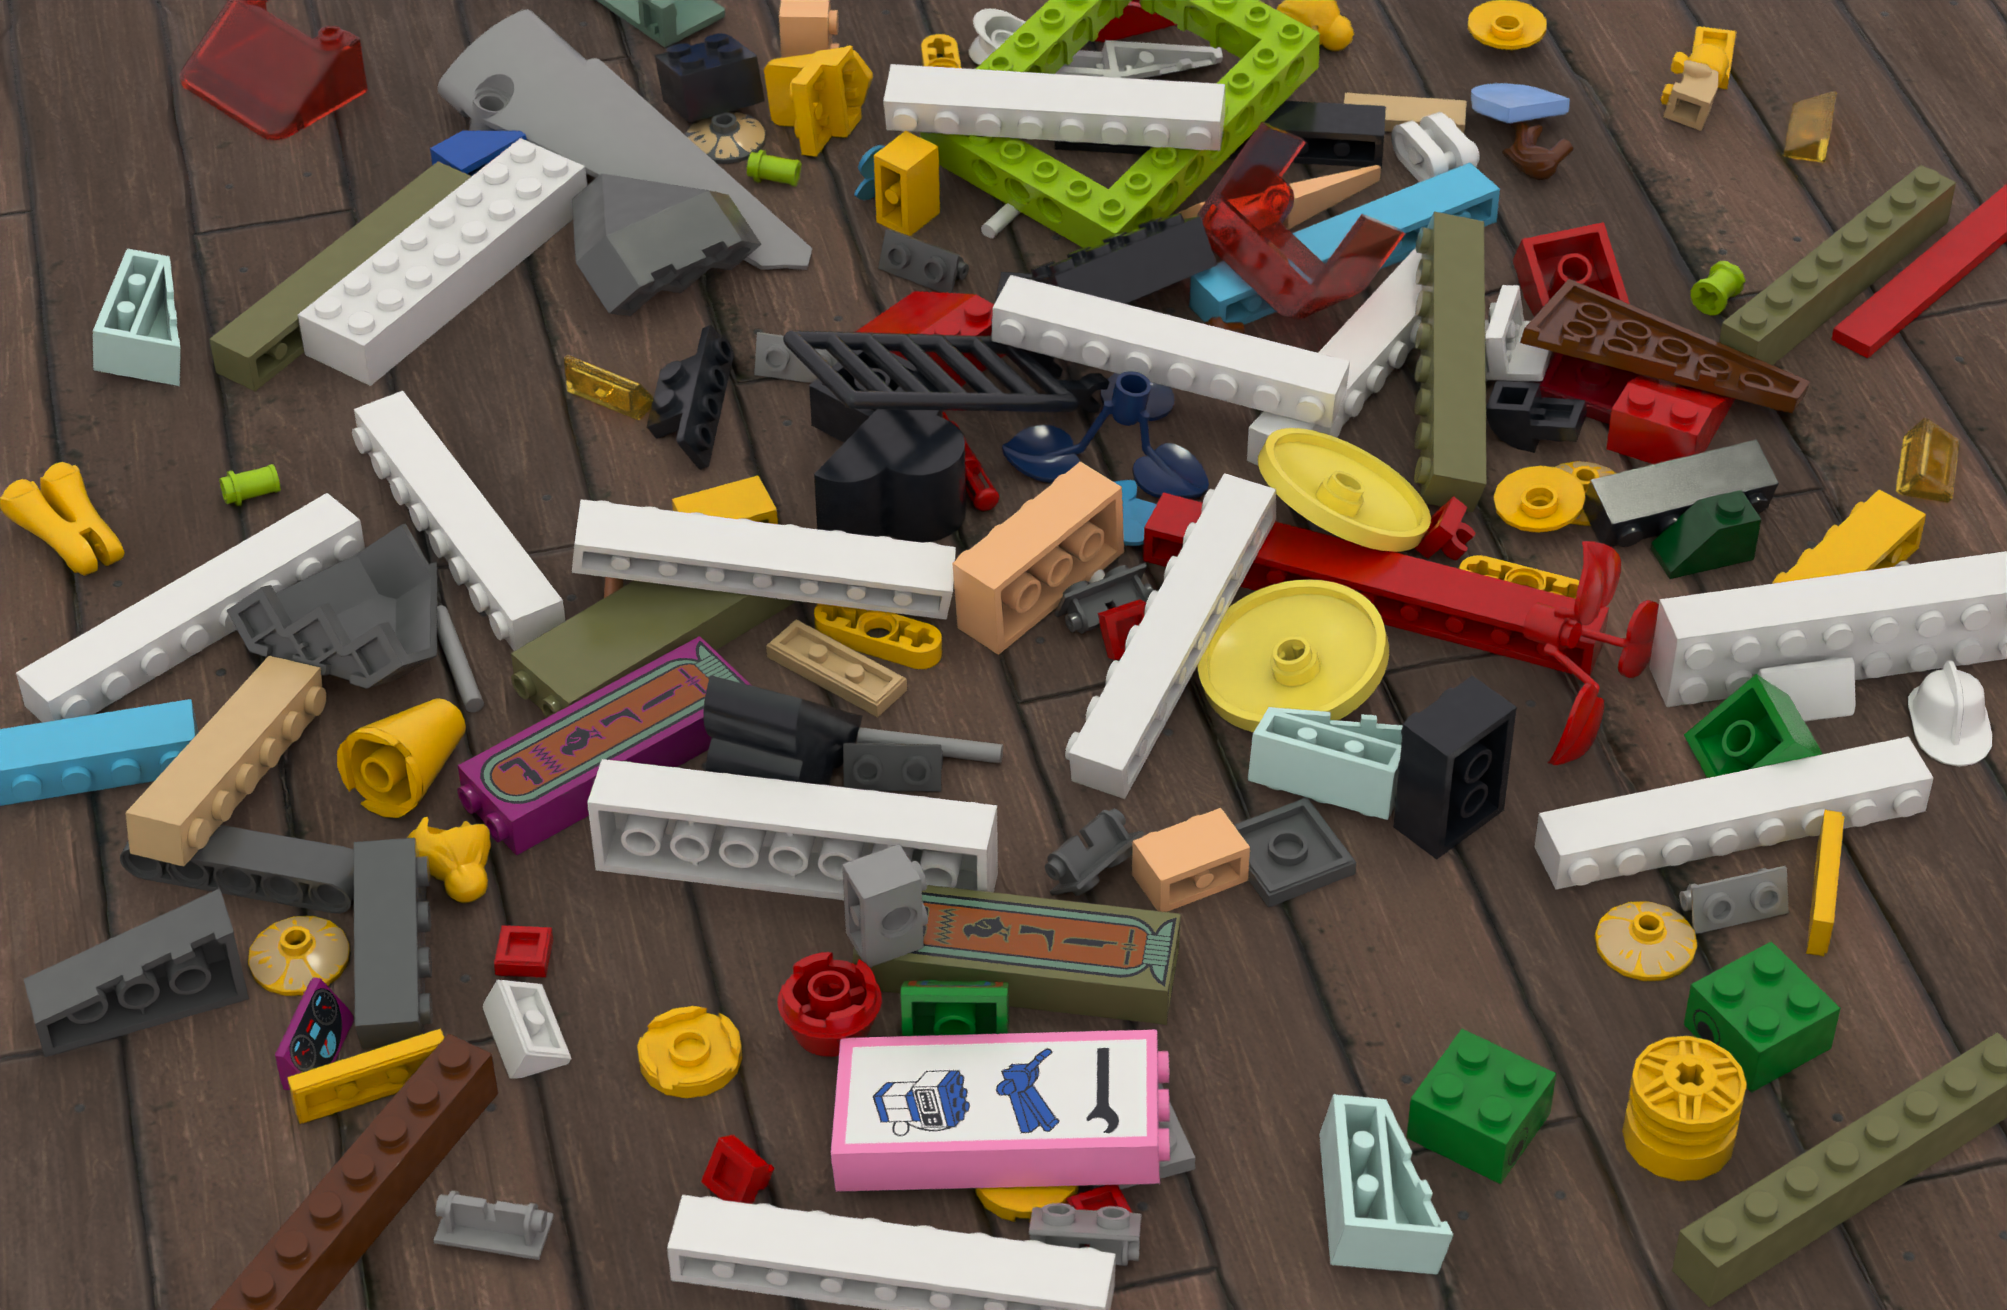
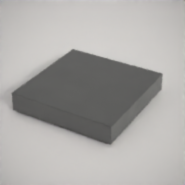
(1293, 852)

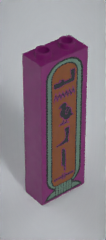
(546, 772)

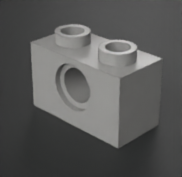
(884, 905)

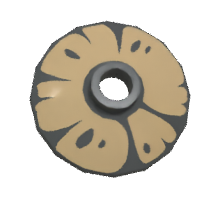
(728, 136)

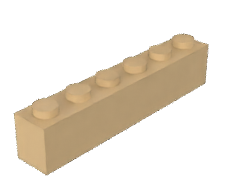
(225, 761)

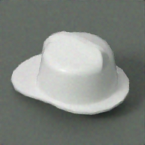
(1951, 717)

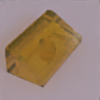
(1810, 128)
(606, 388)
(1928, 463)

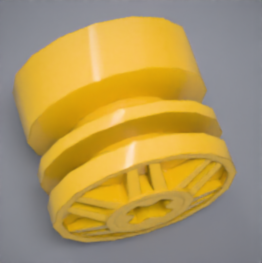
(1684, 1108)

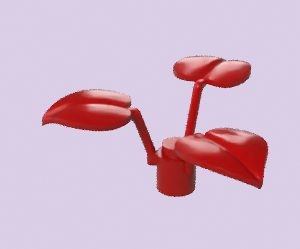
(1562, 629)

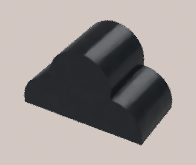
(896, 477)
(774, 733)

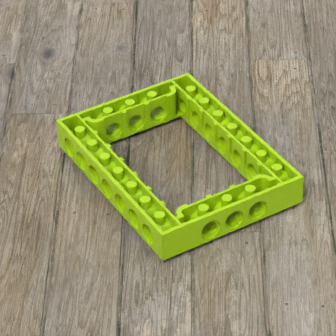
(1274, 62)

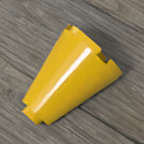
(400, 756)

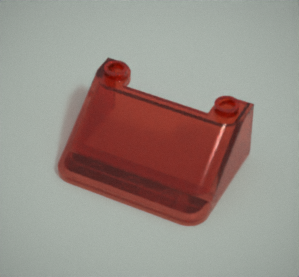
(271, 72)

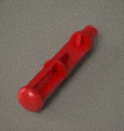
(985, 497)

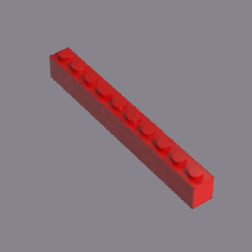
(1403, 588)

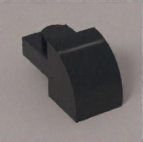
(1524, 417)

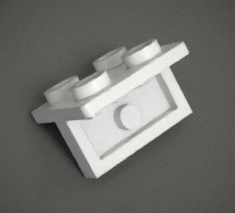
(1504, 354)

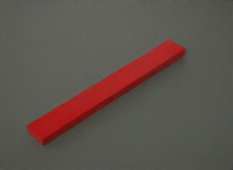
(1925, 278)

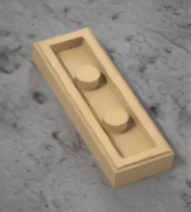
(1406, 109)
(836, 668)

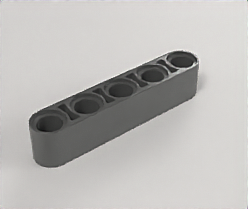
(260, 869)

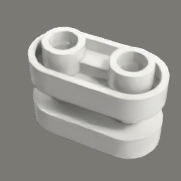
(1432, 146)

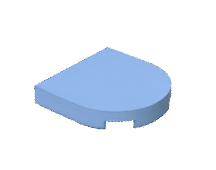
(1517, 102)

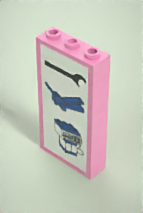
(1000, 1111)

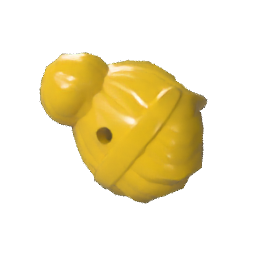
(1323, 17)
(456, 857)

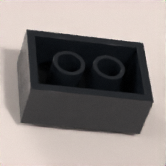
(1454, 766)

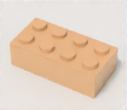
(1037, 554)

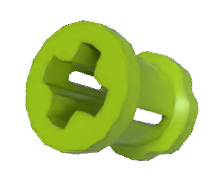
(1712, 293)

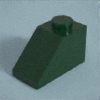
(1709, 536)

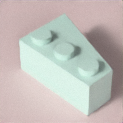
(139, 322)
(1328, 759)
(1373, 1196)

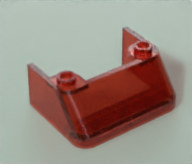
(1248, 234)

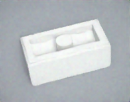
(1818, 687)
(524, 1028)

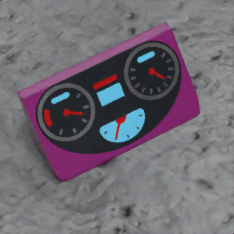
(314, 1032)

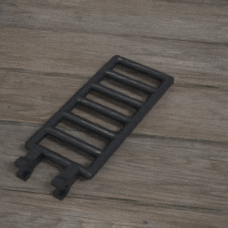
(1060, 396)

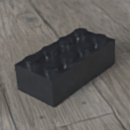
(1134, 261)

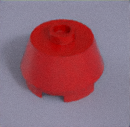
(829, 1002)

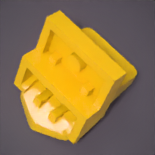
(818, 94)

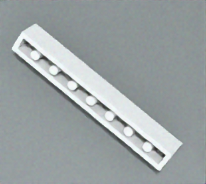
(1055, 107)
(1373, 342)
(1170, 351)
(457, 520)
(763, 559)
(186, 613)
(1172, 636)
(1731, 812)
(879, 1261)

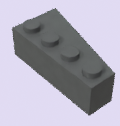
(391, 941)
(140, 978)

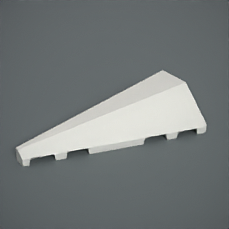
(1140, 60)

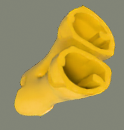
(63, 518)

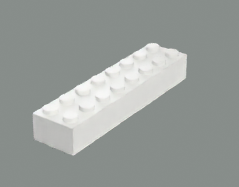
(442, 262)
(1879, 617)
(778, 831)

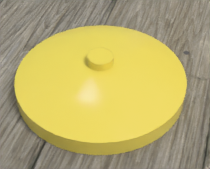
(1344, 489)
(1294, 649)

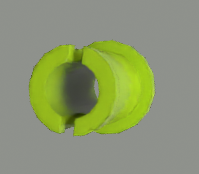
(773, 168)
(249, 484)

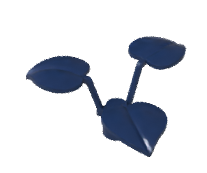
(1131, 398)

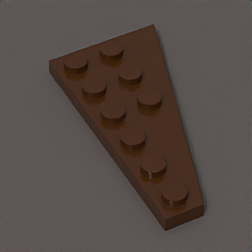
(1622, 336)

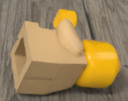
(1693, 97)

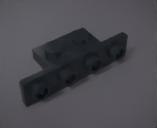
(692, 397)

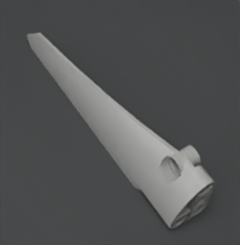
(538, 84)

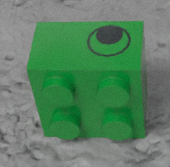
(1763, 1014)
(1481, 1106)

